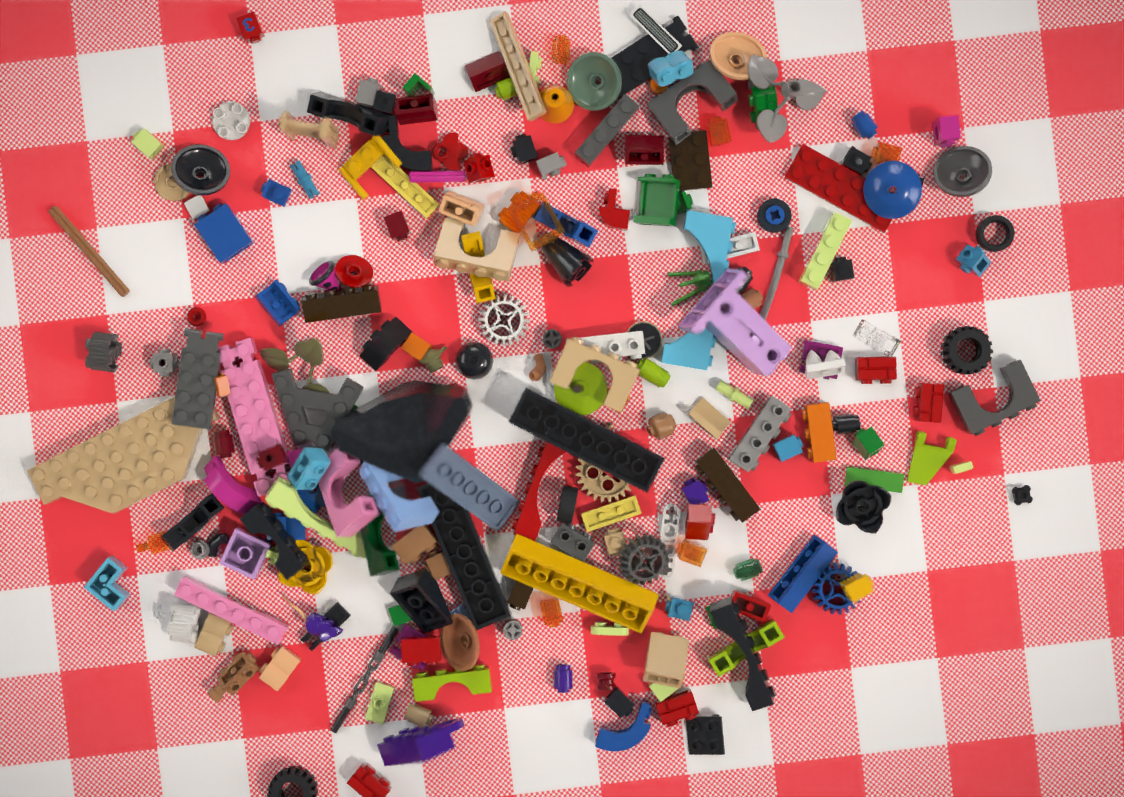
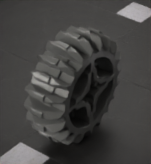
(630, 564)

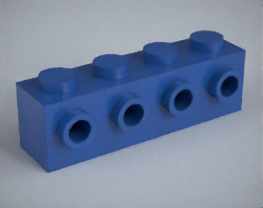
(803, 573)

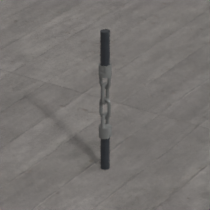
(351, 700)

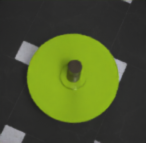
(585, 390)

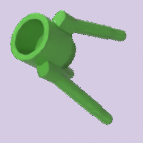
(701, 280)

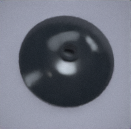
(204, 162)

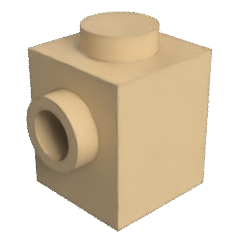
(614, 541)

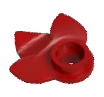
(453, 152)

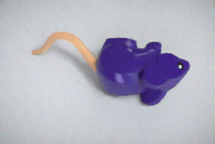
(317, 624)

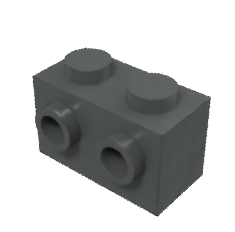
(572, 541)

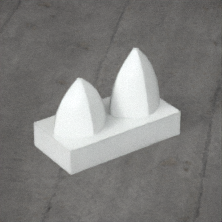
(816, 368)

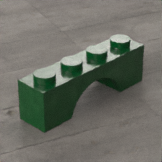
(379, 557)

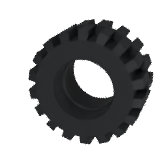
(983, 350)
(294, 775)

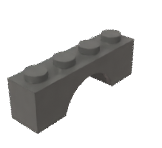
(606, 130)

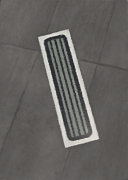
(655, 29)

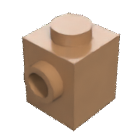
(437, 565)

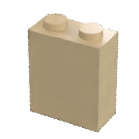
(666, 659)

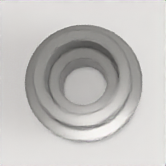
(195, 549)

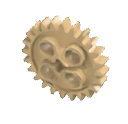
(595, 486)

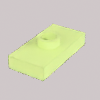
(379, 702)

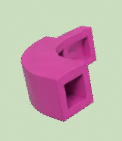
(227, 489)

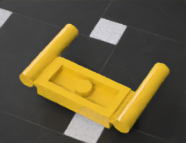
(364, 159)

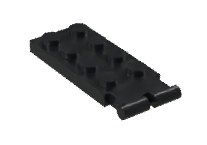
(635, 58)

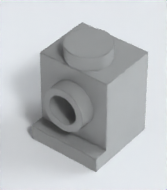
(551, 165)

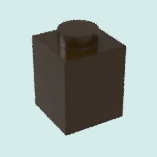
(519, 595)

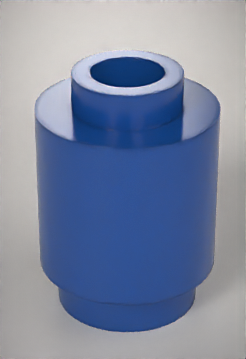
(864, 125)

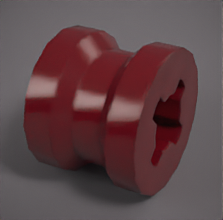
(606, 681)

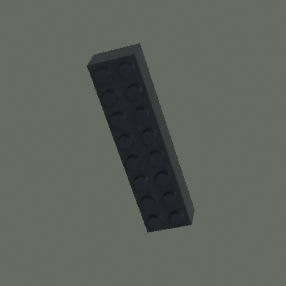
(586, 440)
(467, 560)

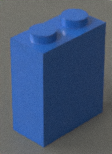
(224, 233)

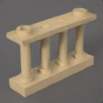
(326, 131)

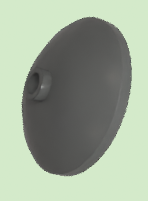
(960, 163)

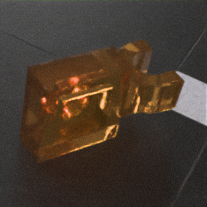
(155, 543)

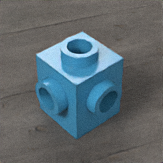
(973, 260)

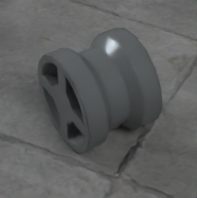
(552, 338)

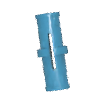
(304, 179)

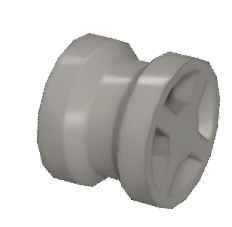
(512, 633)

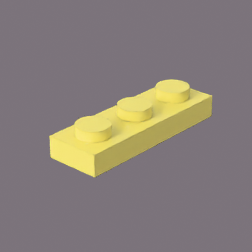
(611, 513)

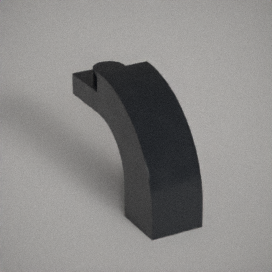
(410, 159)
(193, 522)

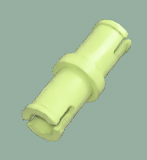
(734, 394)

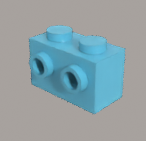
(308, 468)

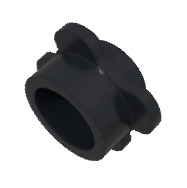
(1017, 495)

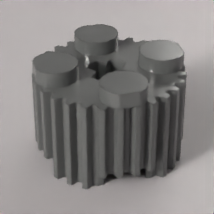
(103, 351)

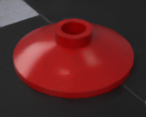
(353, 265)

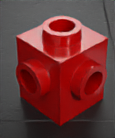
(478, 168)

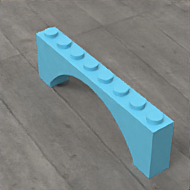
(714, 236)

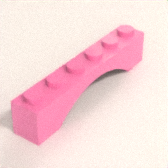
(236, 613)

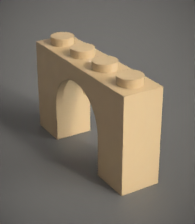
(495, 265)
(622, 373)

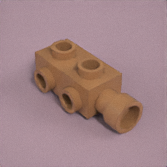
(234, 676)

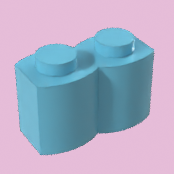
(669, 68)

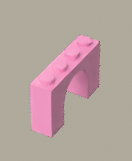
(345, 518)

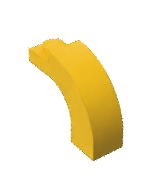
(481, 286)

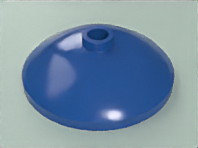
(885, 176)

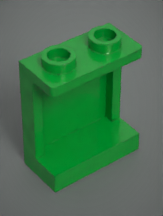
(658, 200)

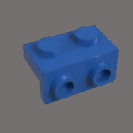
(278, 302)

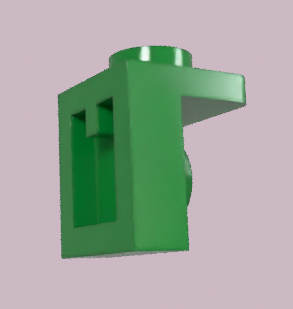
(684, 202)

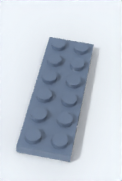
(469, 487)

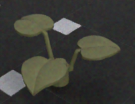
(308, 350)

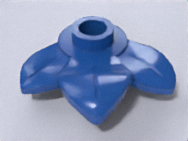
(312, 499)

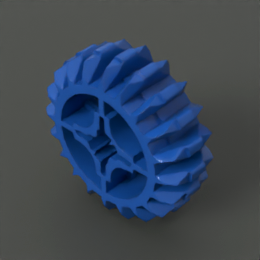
(830, 594)

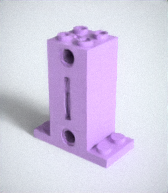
(737, 325)

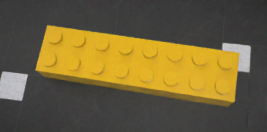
(579, 583)

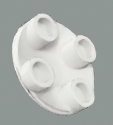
(231, 120)

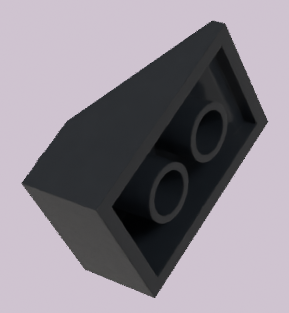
(422, 600)

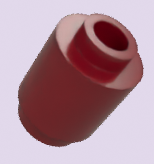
(223, 444)

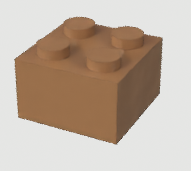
(414, 543)

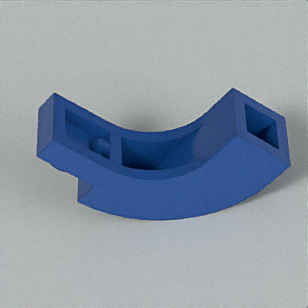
(574, 229)
(627, 738)

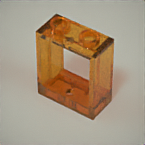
(545, 239)

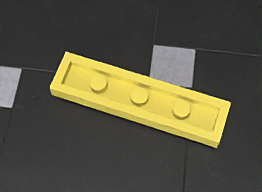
(410, 191)

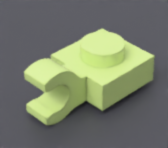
(272, 554)

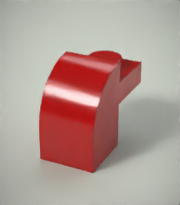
(611, 216)

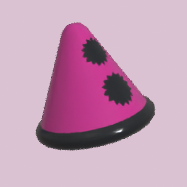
(325, 277)

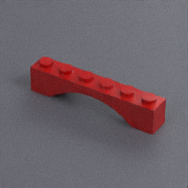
(529, 520)

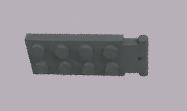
(196, 381)

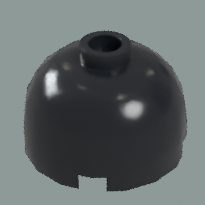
(474, 360)

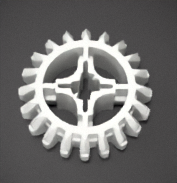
(518, 310)

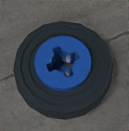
(770, 221)

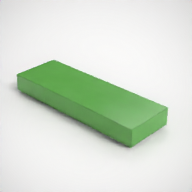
(888, 480)

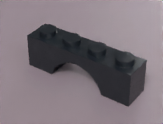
(333, 107)
(290, 557)

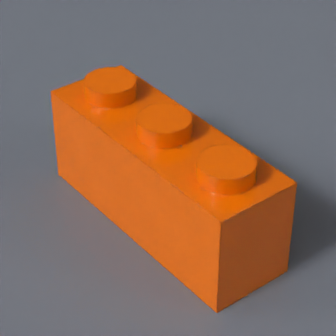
(819, 432)

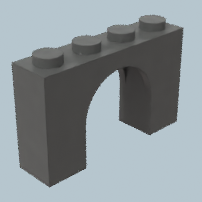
(704, 79)
(1021, 396)

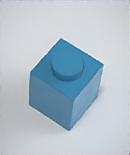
(788, 447)

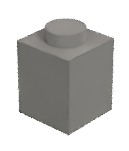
(367, 92)

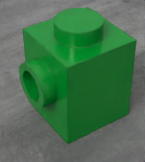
(867, 443)

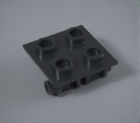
(705, 735)

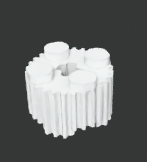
(183, 623)

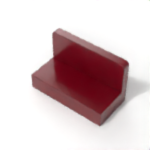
(487, 71)

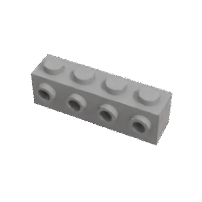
(760, 433)

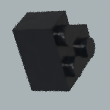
(384, 342)

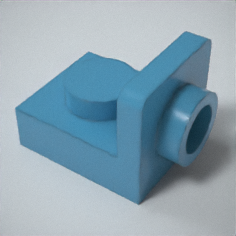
(679, 608)

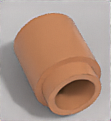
(753, 298)

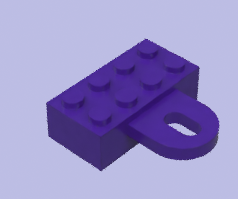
(419, 744)

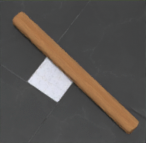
(89, 251)

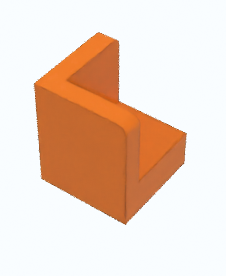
(416, 346)

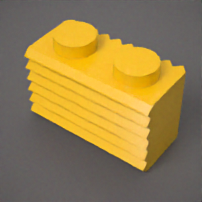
(857, 586)

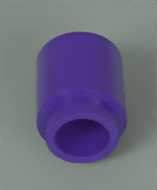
(563, 678)

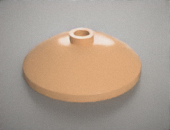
(732, 53)

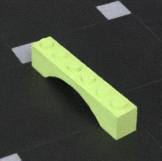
(286, 498)

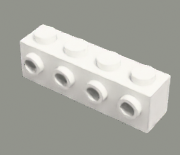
(620, 344)

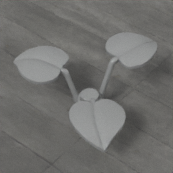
(806, 93)

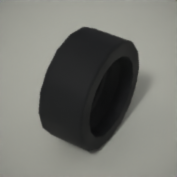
(1009, 233)
(567, 504)

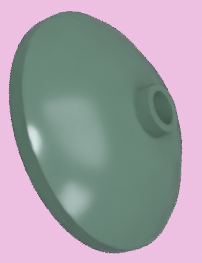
(583, 81)

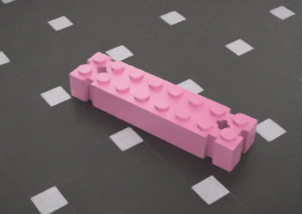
(253, 409)

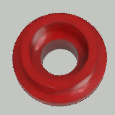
(190, 316)

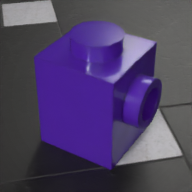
(695, 491)

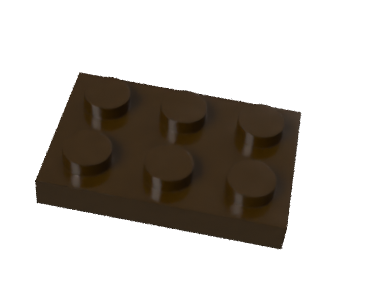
(691, 162)

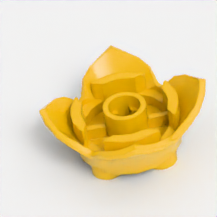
(315, 579)

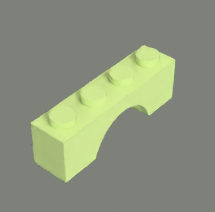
(825, 251)

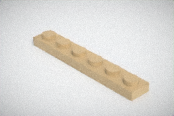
(518, 66)

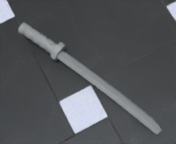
(783, 254)

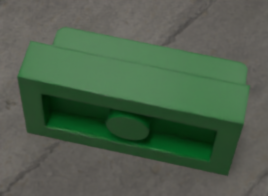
(415, 84)

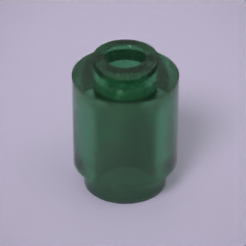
(747, 569)

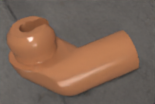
(539, 369)

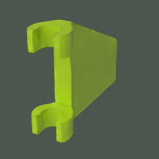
(928, 459)

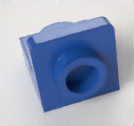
(275, 192)

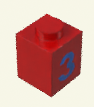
(250, 28)

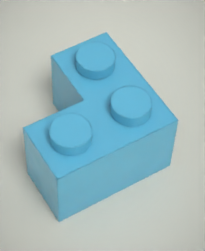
(104, 584)

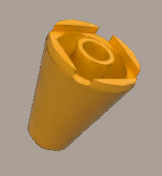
(558, 110)

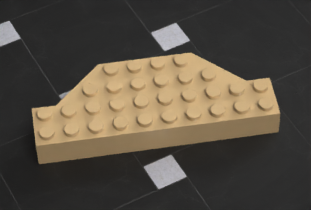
(121, 462)

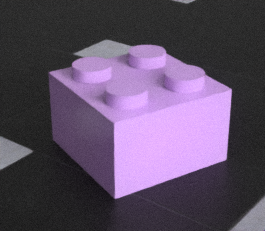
(245, 553)

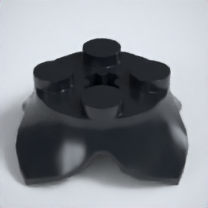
(869, 517)

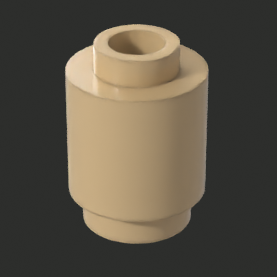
(418, 715)

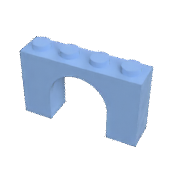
(399, 513)

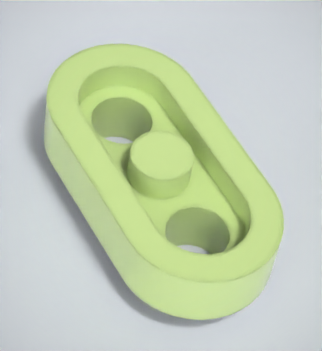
(601, 628)

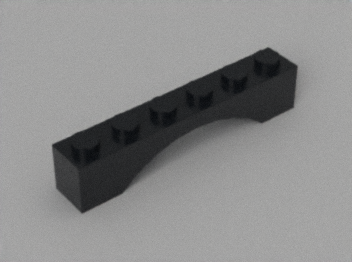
(727, 619)

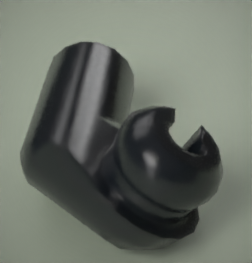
(216, 541)

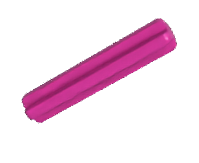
(437, 176)

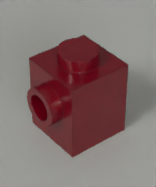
(397, 226)
(272, 457)

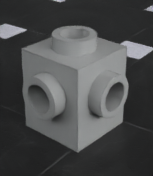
(171, 365)

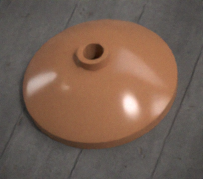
(460, 643)

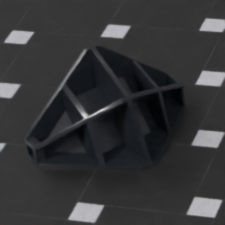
(403, 426)

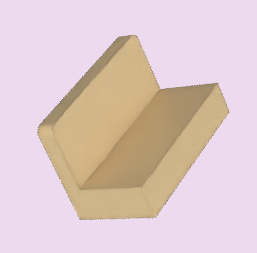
(709, 418)

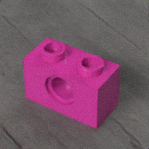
(946, 131)

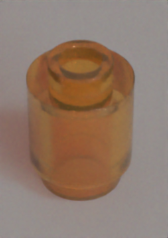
(561, 49)

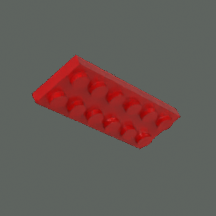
(834, 185)

